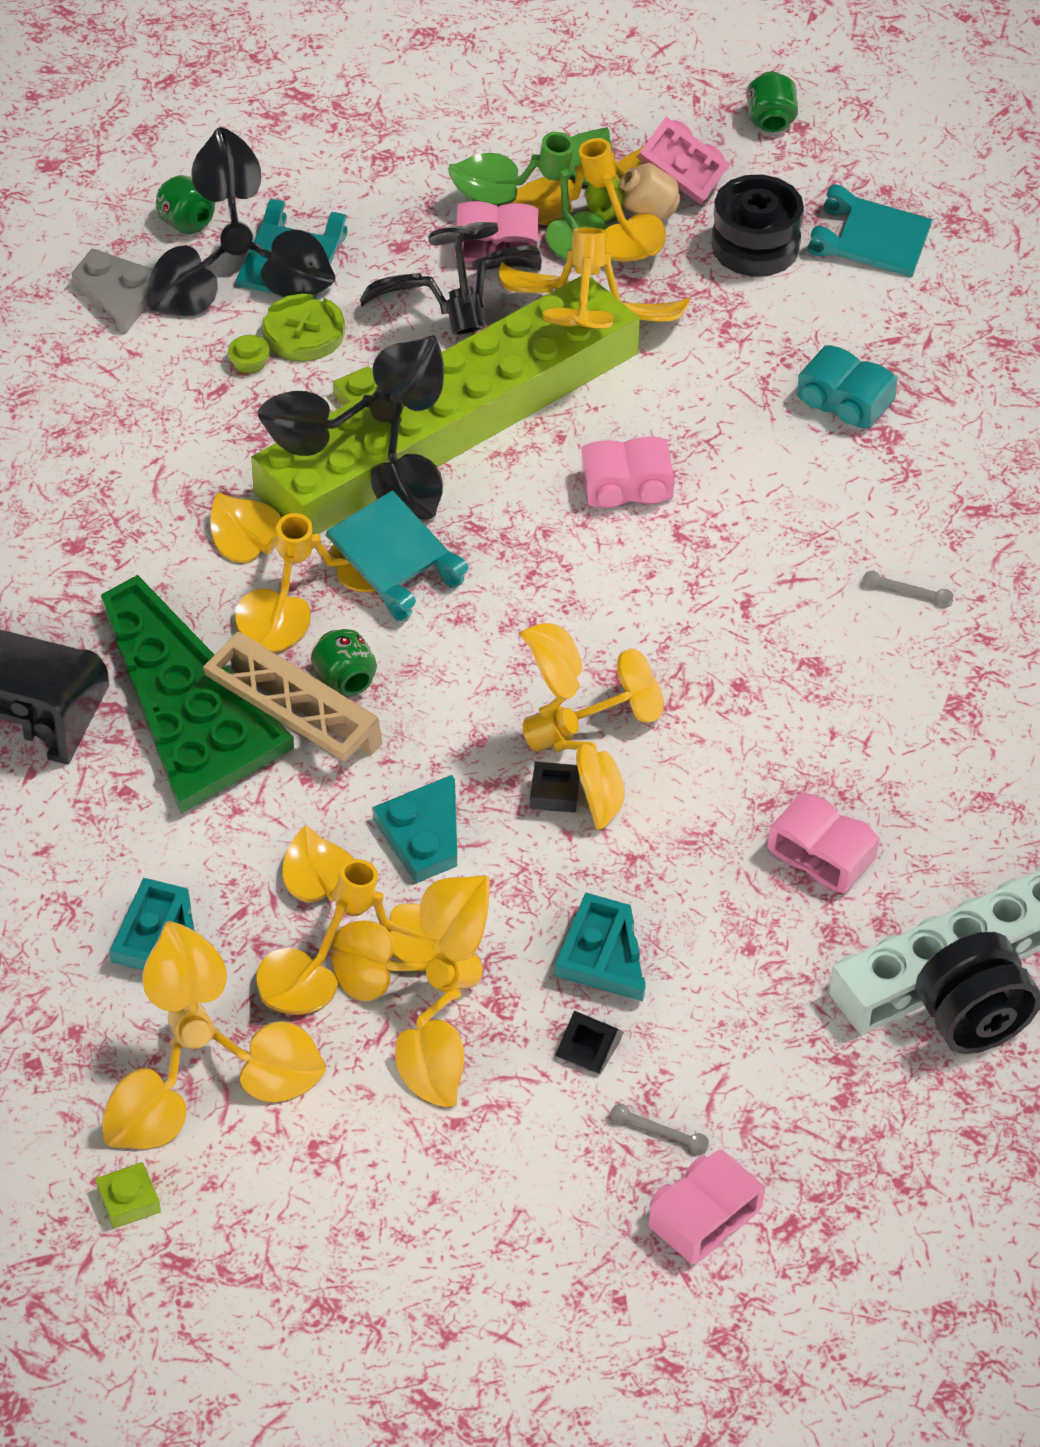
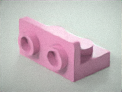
(685, 159)

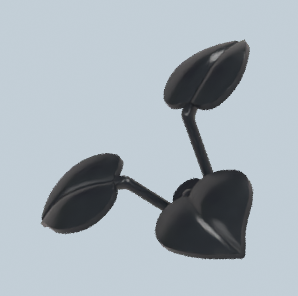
(294, 266)
(464, 305)
(405, 376)

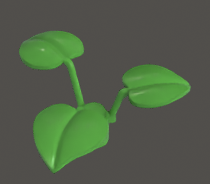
(494, 180)

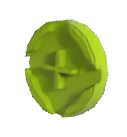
(303, 327)

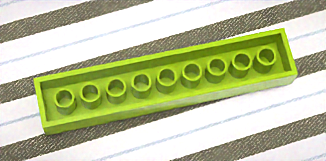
(486, 388)

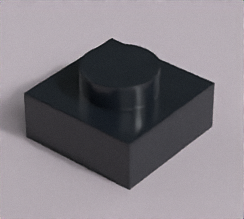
(554, 787)

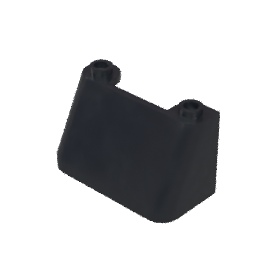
(50, 691)

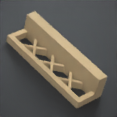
(294, 689)

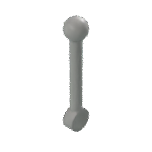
(942, 597)
(696, 1143)

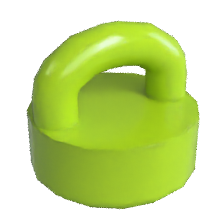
(600, 202)

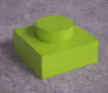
(354, 385)
(128, 1195)

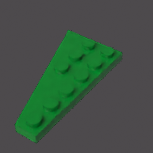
(197, 725)

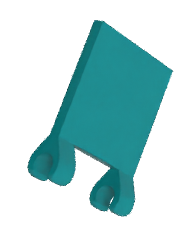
(271, 227)
(871, 233)
(392, 547)

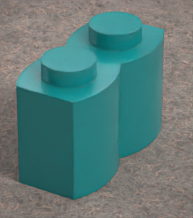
(847, 386)

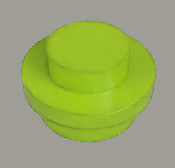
(249, 353)

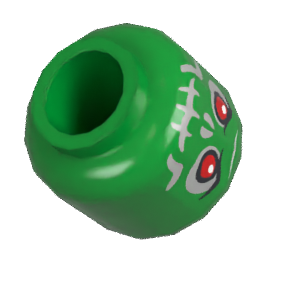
(772, 101)
(183, 206)
(344, 661)

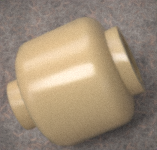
(649, 191)

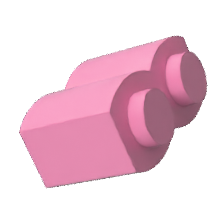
(515, 222)
(627, 472)
(823, 842)
(705, 1205)

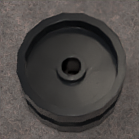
(757, 225)
(978, 992)

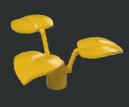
(628, 241)
(588, 256)
(245, 529)
(554, 725)
(311, 871)
(361, 955)
(177, 979)

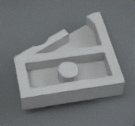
(113, 286)

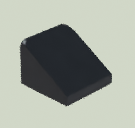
(589, 1042)

